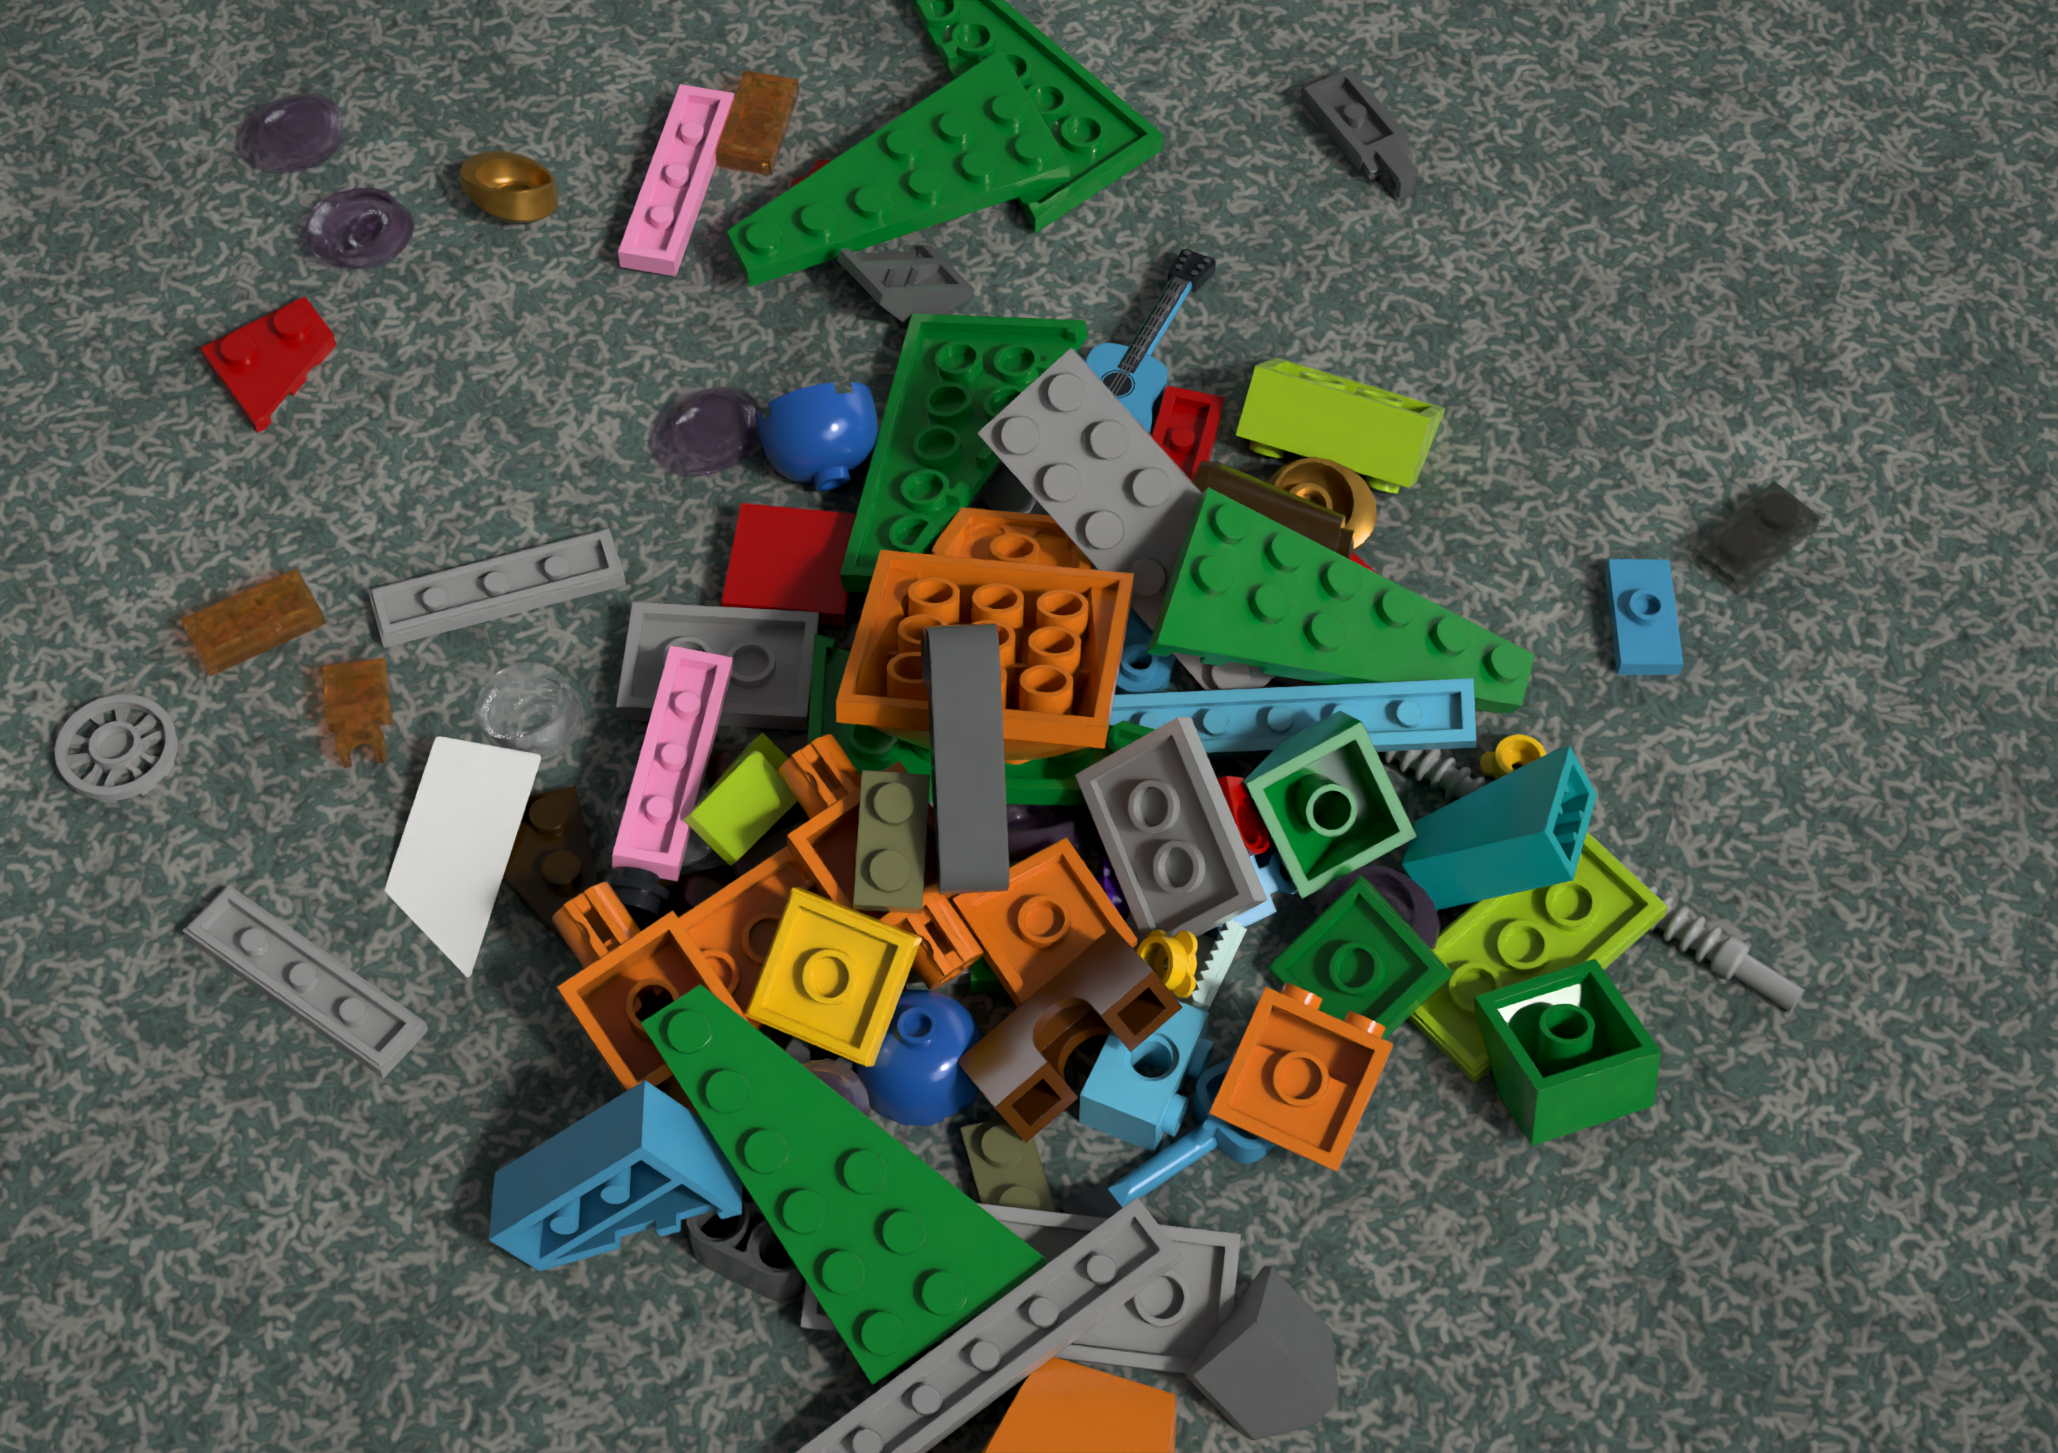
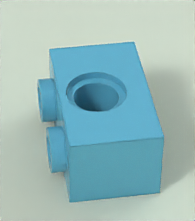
(1143, 1107)

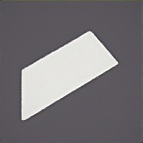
(460, 842)

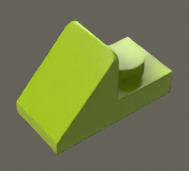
(743, 801)

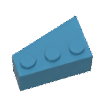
(611, 1176)

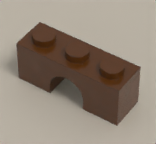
(1096, 994)

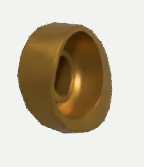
(509, 186)
(1333, 488)

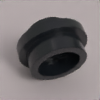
(639, 892)

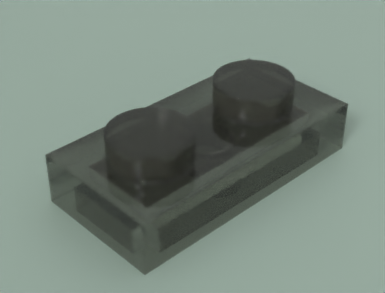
(1755, 537)

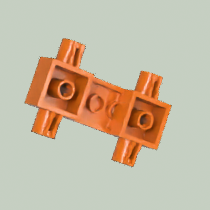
(730, 933)

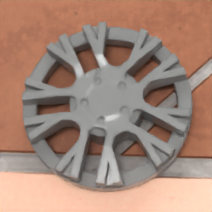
(116, 748)

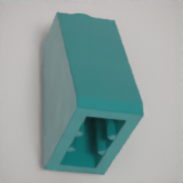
(1505, 835)

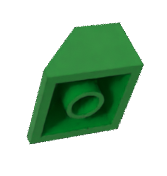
(1327, 803)
(1567, 1051)

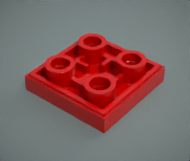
(789, 561)

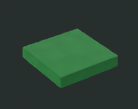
(1362, 960)

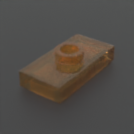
(757, 122)
(253, 621)

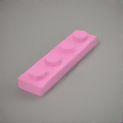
(676, 181)
(673, 762)

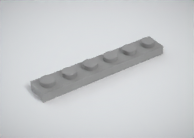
(1008, 1339)

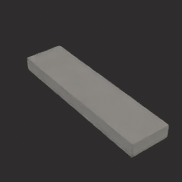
(496, 587)
(306, 981)

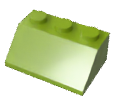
(1338, 421)

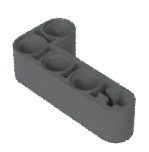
(966, 757)
(746, 1249)

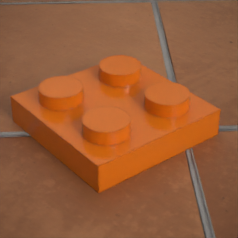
(1041, 920)

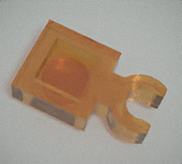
(356, 705)

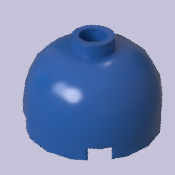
(819, 434)
(917, 1065)

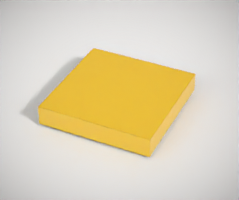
(833, 976)

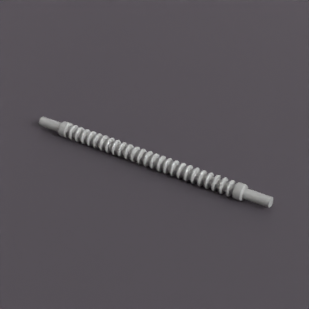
(1727, 956)

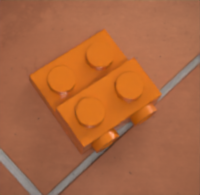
(1303, 1075)

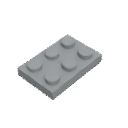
(768, 652)
(1171, 833)

